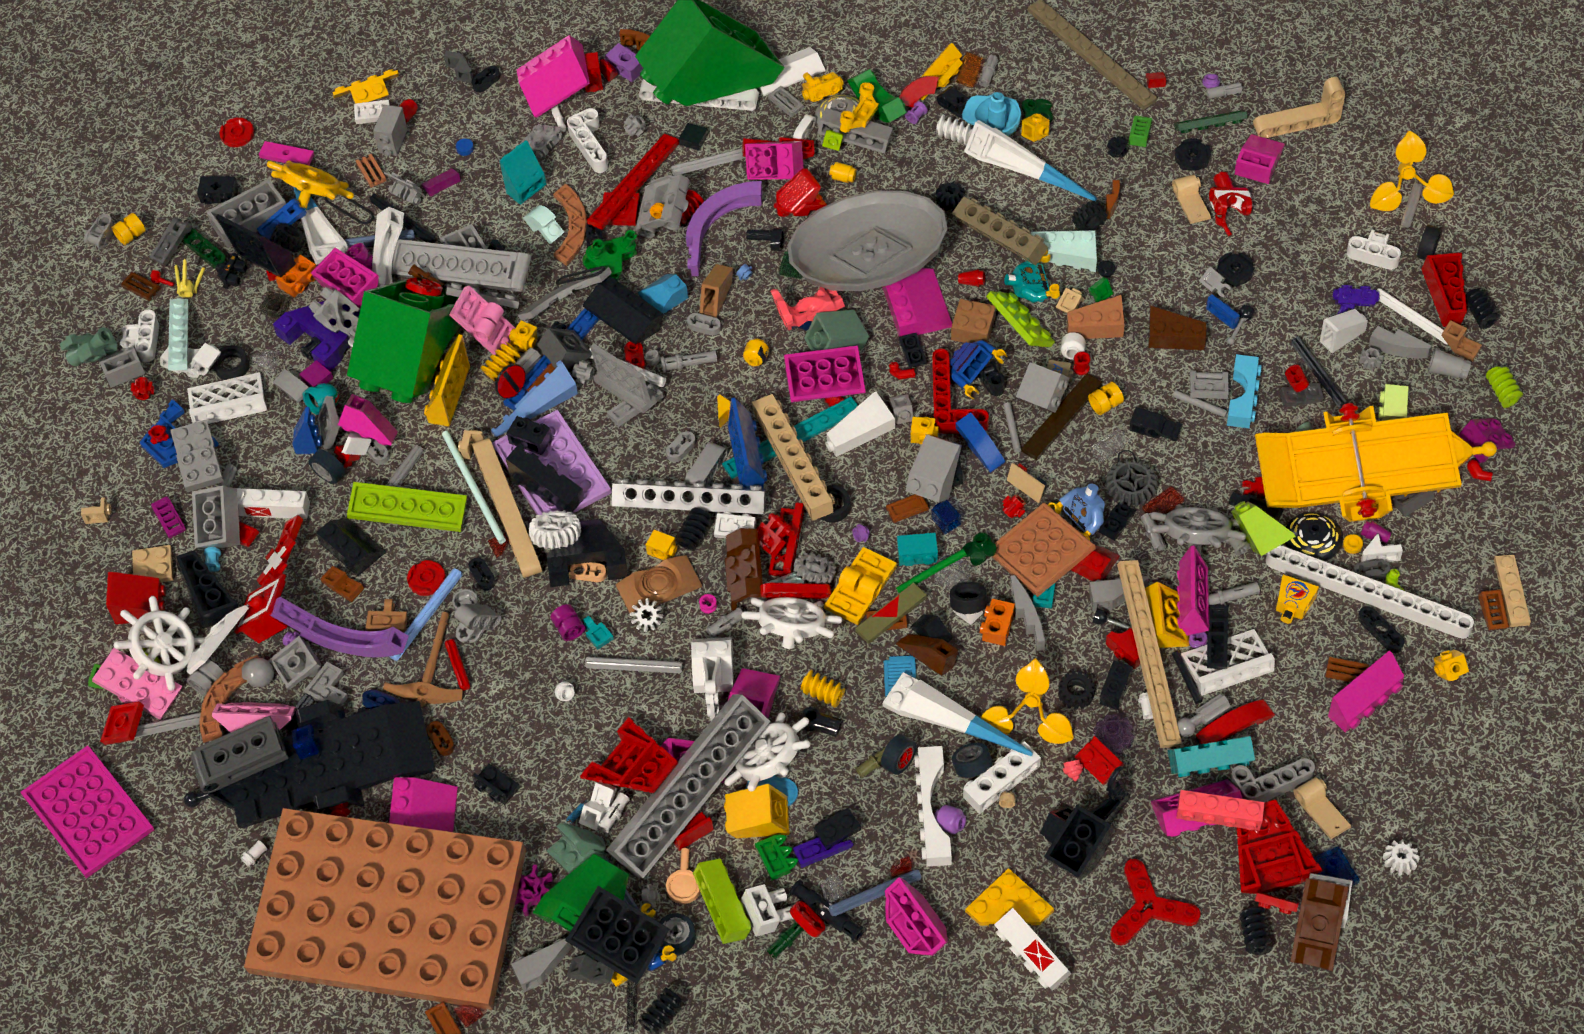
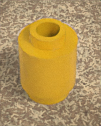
(843, 172)

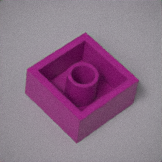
(315, 374)

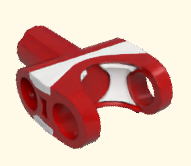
(1227, 195)

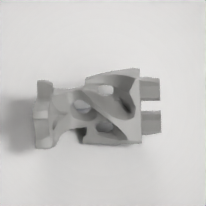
(333, 309)

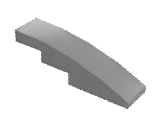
(1025, 609)

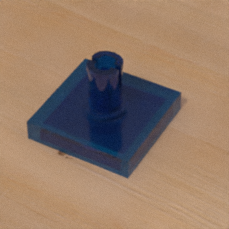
(1336, 865)

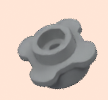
(650, 895)

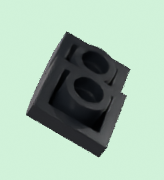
(912, 350)
(1117, 521)

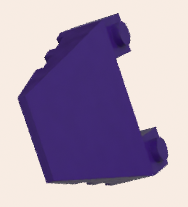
(332, 346)

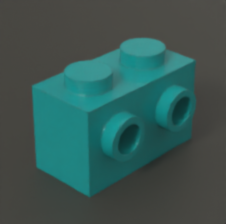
(917, 549)

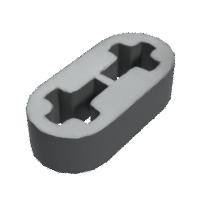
(1371, 568)

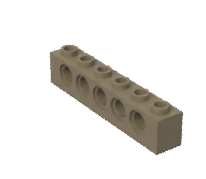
(999, 230)

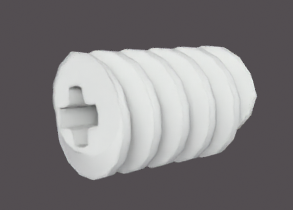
(953, 130)

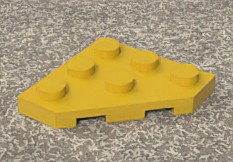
(1005, 894)

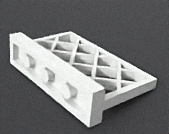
(229, 407)
(1235, 672)

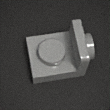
(901, 408)

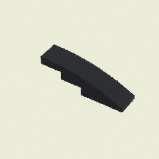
(1217, 637)

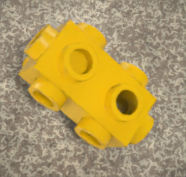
(822, 86)

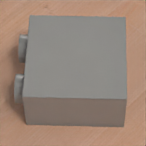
(390, 130)
(1042, 387)

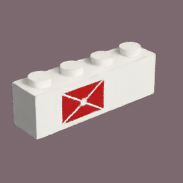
(272, 503)
(1032, 949)

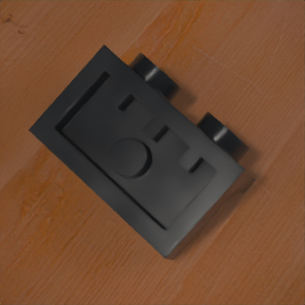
(496, 784)

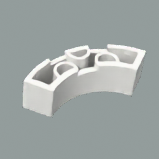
(198, 360)

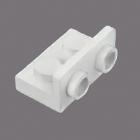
(368, 111)
(728, 523)

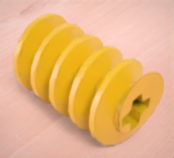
(500, 361)
(822, 689)

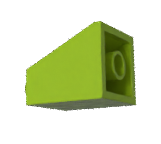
(1260, 529)

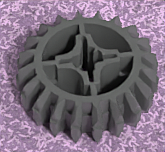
(1123, 489)

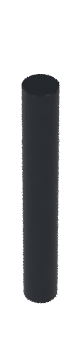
(1187, 677)

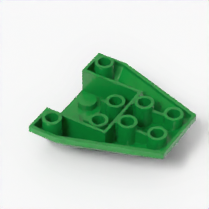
(570, 896)

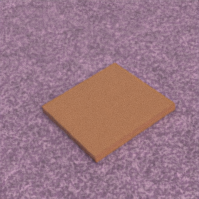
(1041, 549)

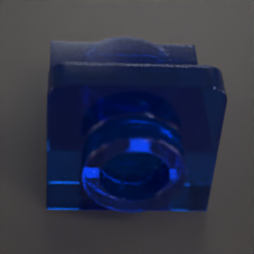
(304, 741)

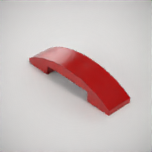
(1235, 721)

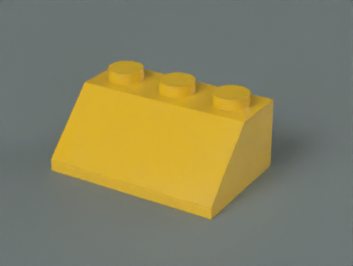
(1164, 615)

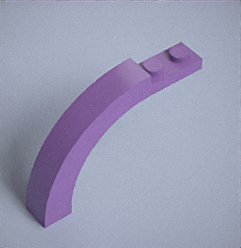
(714, 207)
(337, 638)

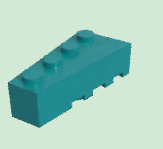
(1211, 755)

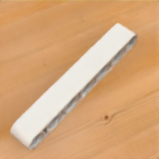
(743, 101)

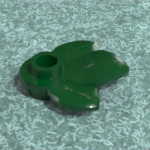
(1038, 106)
(980, 548)

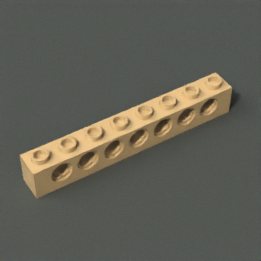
(793, 457)

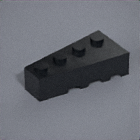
(543, 480)
(206, 593)

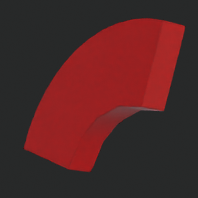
(917, 89)

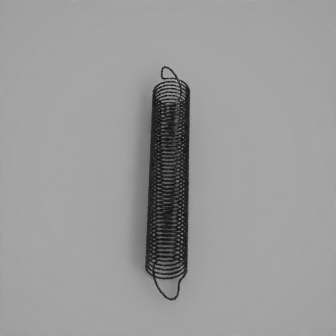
(630, 1005)

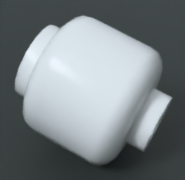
(1072, 344)

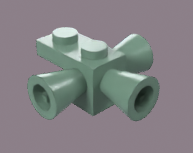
(88, 347)

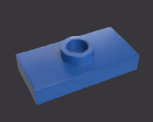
(1222, 311)

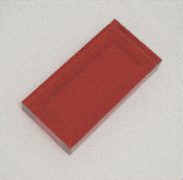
(1164, 502)

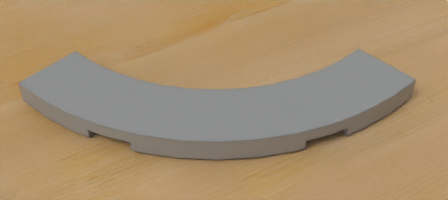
(561, 292)

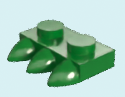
(774, 856)

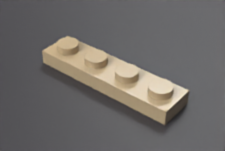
(1512, 590)

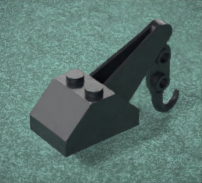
(1087, 833)

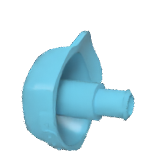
(994, 111)

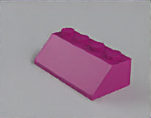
(345, 275)
(1193, 593)
(1366, 692)
(1166, 807)

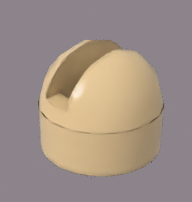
(1007, 800)

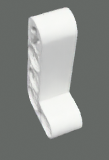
(580, 130)

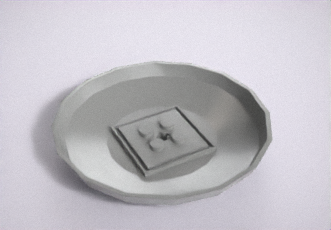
(867, 240)

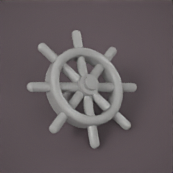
(1197, 526)

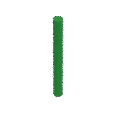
(932, 570)

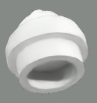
(564, 691)

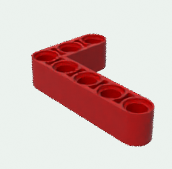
(941, 397)

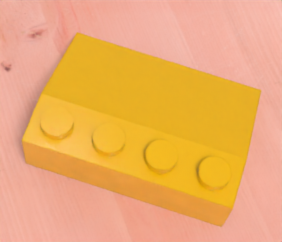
(448, 384)

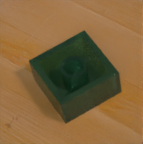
(787, 269)

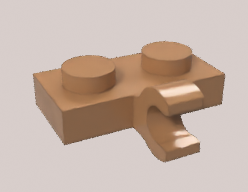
(386, 619)

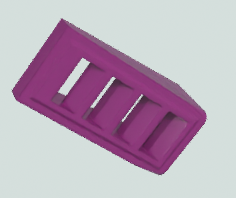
(162, 507)

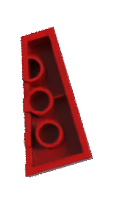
(1446, 286)

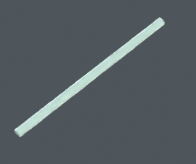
(474, 488)

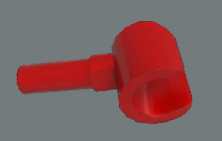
(1222, 222)
(156, 278)

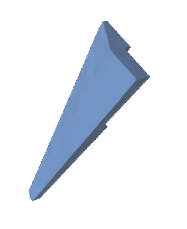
(551, 392)

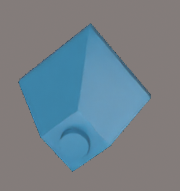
(665, 292)

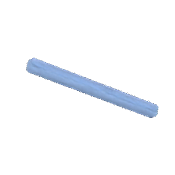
(430, 608)

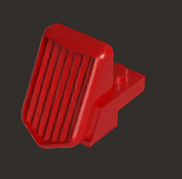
(800, 194)

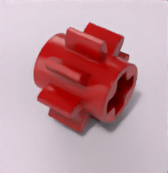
(142, 388)
(1013, 506)

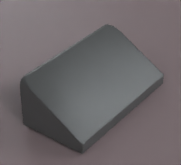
(1412, 502)

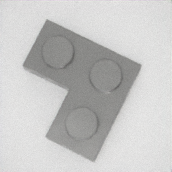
(323, 684)

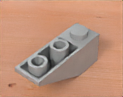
(1108, 593)
(536, 968)

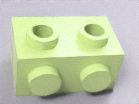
(1394, 402)

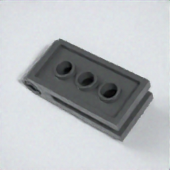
(238, 755)

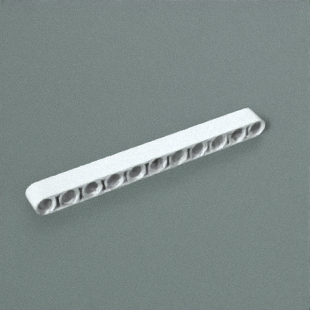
(1378, 590)

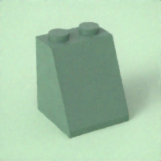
(836, 330)

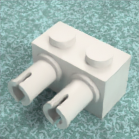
(761, 911)

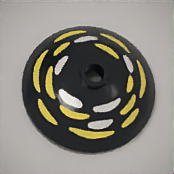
(1318, 544)

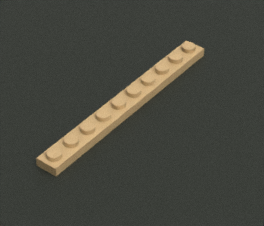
(1149, 654)

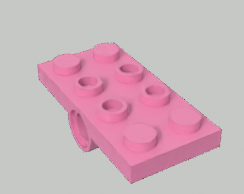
(482, 319)
(150, 689)

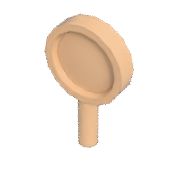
(681, 884)

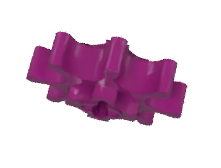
(535, 884)

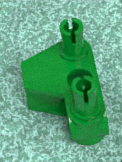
(611, 253)

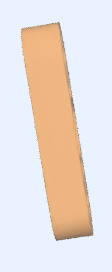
(593, 569)

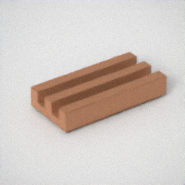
(366, 161)

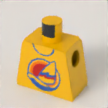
(1295, 598)

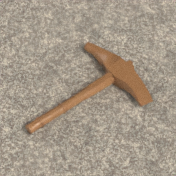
(424, 690)

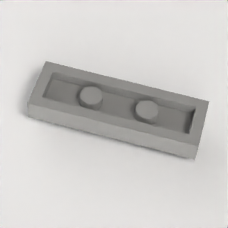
(624, 411)

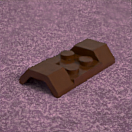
(743, 565)
(1319, 923)

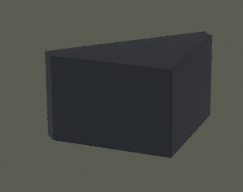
(931, 627)

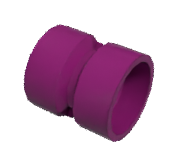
(360, 254)
(567, 622)

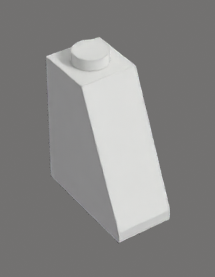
(1342, 329)

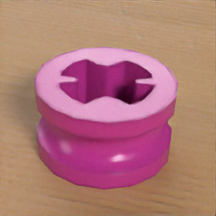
(704, 607)

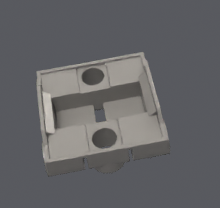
(670, 192)

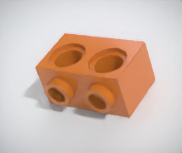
(297, 277)
(999, 622)

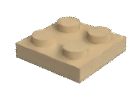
(154, 562)

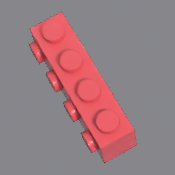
(1220, 810)

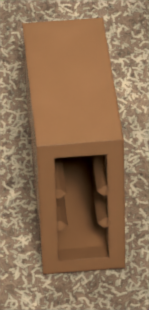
(715, 290)

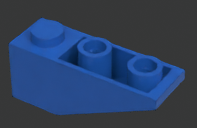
(306, 434)

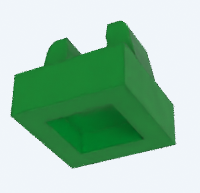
(1101, 290)

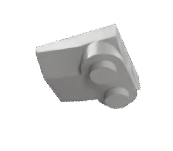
(295, 662)

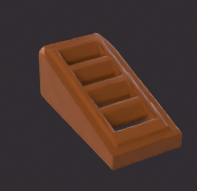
(1483, 599)

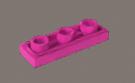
(283, 153)

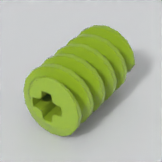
(1504, 386)

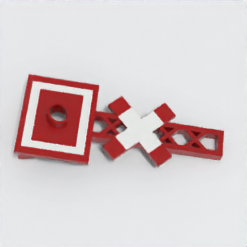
(257, 619)

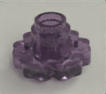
(1114, 733)

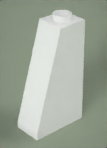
(860, 426)

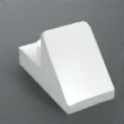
(356, 444)
(1376, 551)

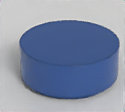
(464, 147)

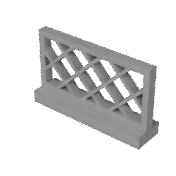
(621, 380)

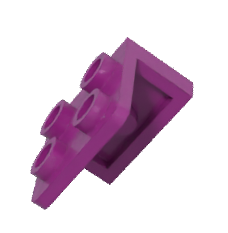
(1484, 430)

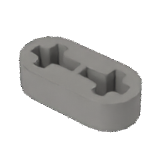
(703, 324)
(679, 445)
(372, 452)

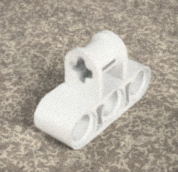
(1374, 250)
(142, 336)

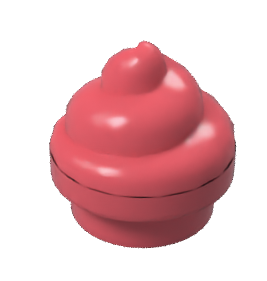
(1073, 769)

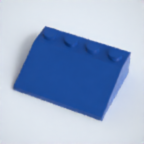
(745, 446)

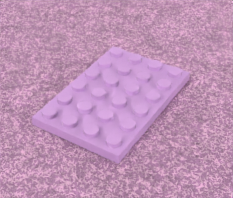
(567, 458)

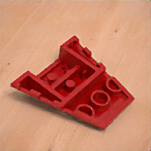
(634, 763)
(1273, 855)

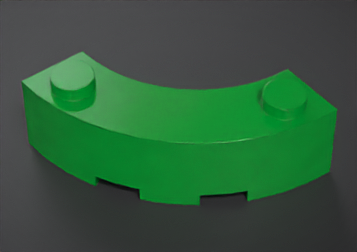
(889, 106)

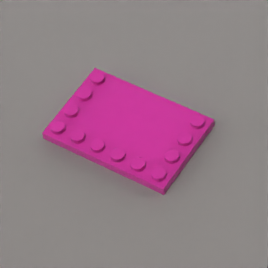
(87, 811)

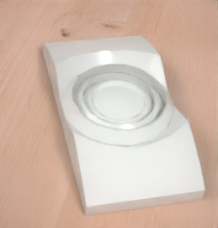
(214, 638)

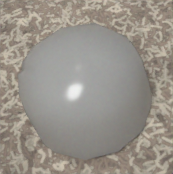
(258, 672)

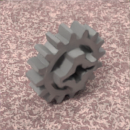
(814, 568)

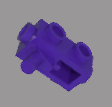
(1349, 297)

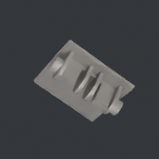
(543, 139)
(405, 189)

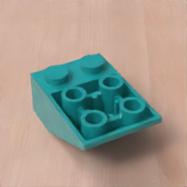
(522, 173)

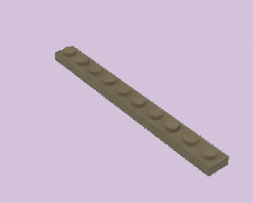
(1092, 54)

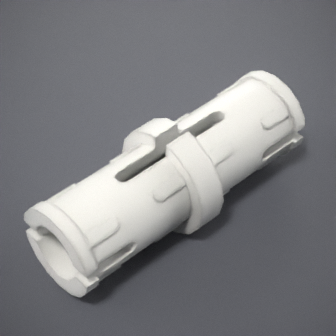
(619, 802)

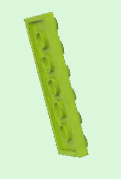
(407, 506)

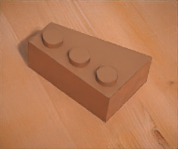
(1098, 320)

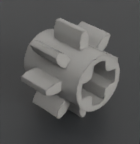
(634, 125)
(1371, 359)
(583, 372)

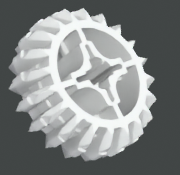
(554, 529)

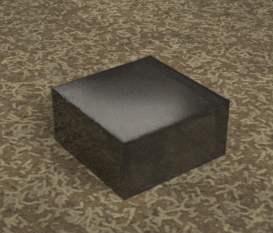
(275, 305)

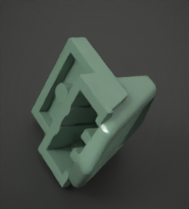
(575, 846)

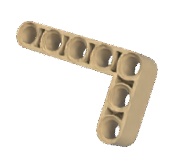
(1304, 117)

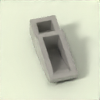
(1399, 344)

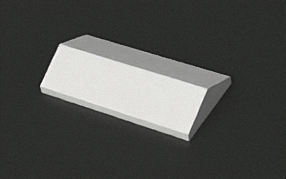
(795, 66)

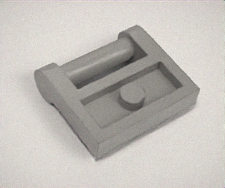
(1208, 385)

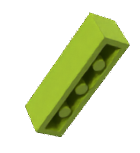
(722, 901)

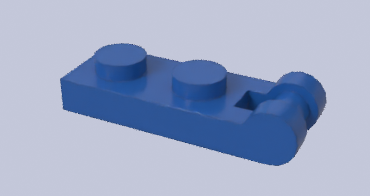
(282, 216)

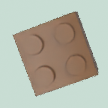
(973, 321)

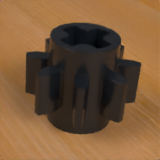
(1117, 147)

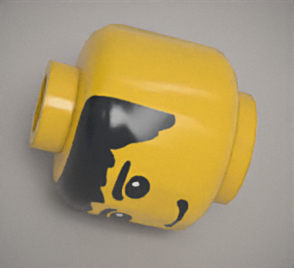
(756, 352)

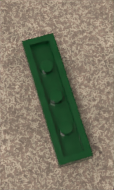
(1217, 120)

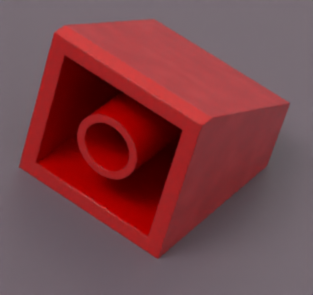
(132, 594)

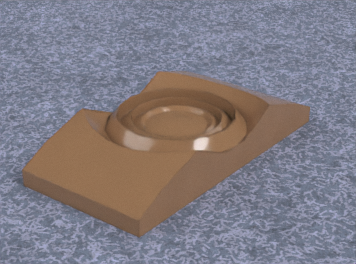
(659, 584)

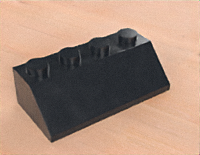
(623, 310)

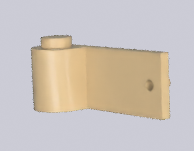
(1188, 195)
(1314, 801)

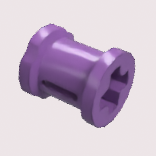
(916, 112)

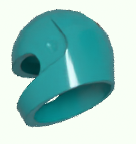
(319, 393)

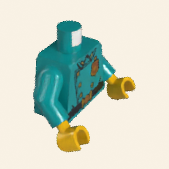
(1031, 281)

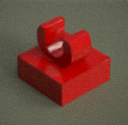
(347, 457)

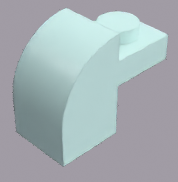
(543, 220)

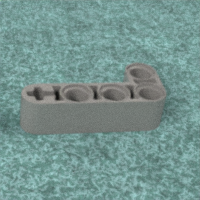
(1295, 772)

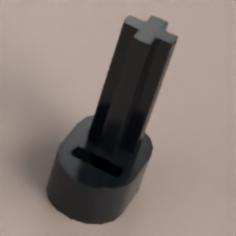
(775, 236)

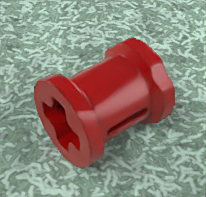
(1081, 363)

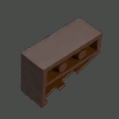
(1175, 331)

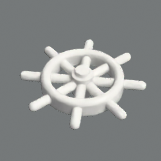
(791, 619)
(160, 643)
(770, 753)

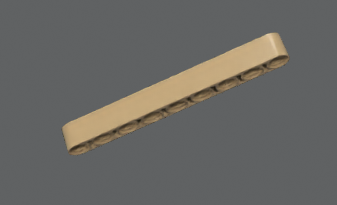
(506, 508)

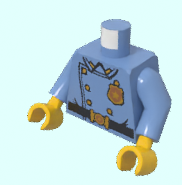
(1083, 507)

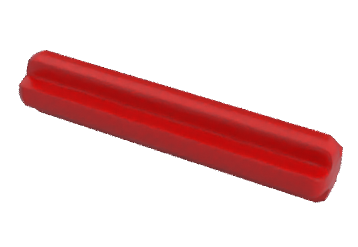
(457, 664)

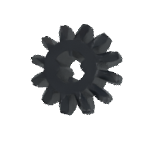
(949, 195)

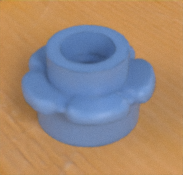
(744, 272)

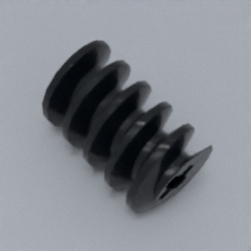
(1482, 308)
(693, 528)
(1254, 931)
(660, 1010)

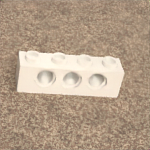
(982, 799)

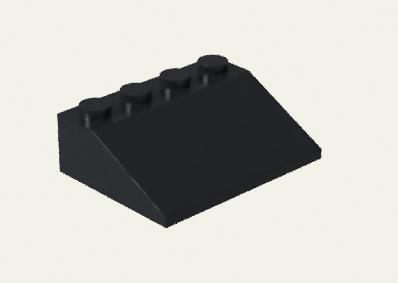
(257, 248)
(618, 935)

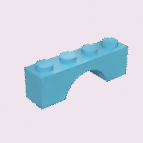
(1245, 373)

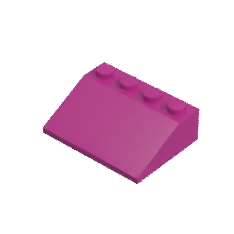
(553, 75)
(917, 304)
(824, 373)
(423, 804)

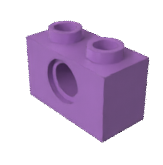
(624, 62)

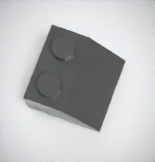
(563, 346)

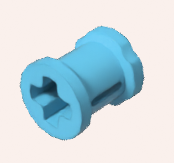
(212, 558)

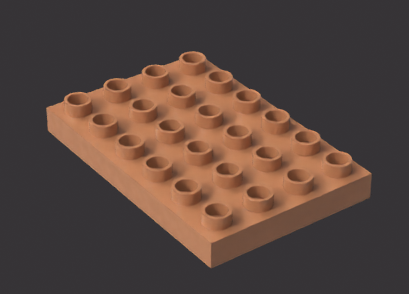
(386, 908)

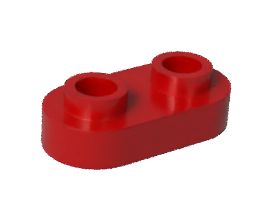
(634, 355)

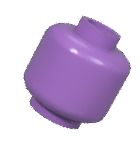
(950, 819)

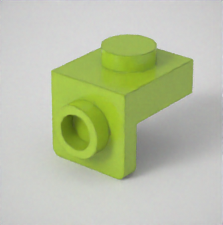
(832, 140)

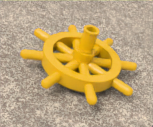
(309, 181)

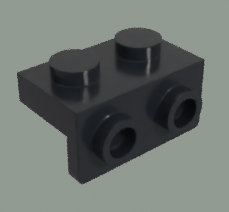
(836, 828)

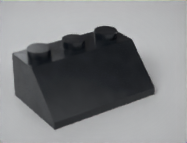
(349, 545)

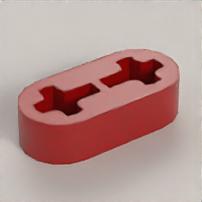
(1297, 378)
(807, 919)

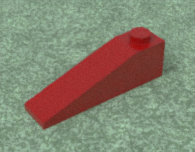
(1096, 564)

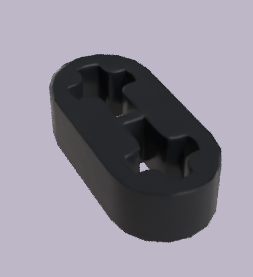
(484, 79)
(478, 576)

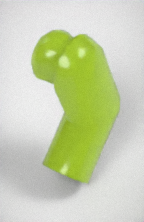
(1392, 579)

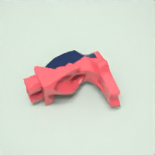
(822, 301)

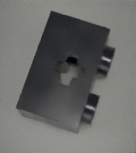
(216, 189)
(1115, 685)

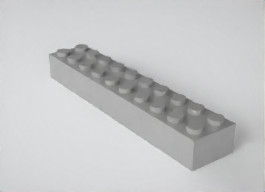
(688, 785)

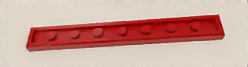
(633, 181)

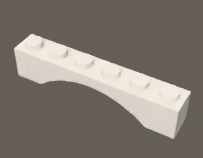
(388, 228)
(937, 842)

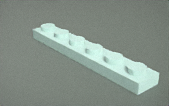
(178, 334)

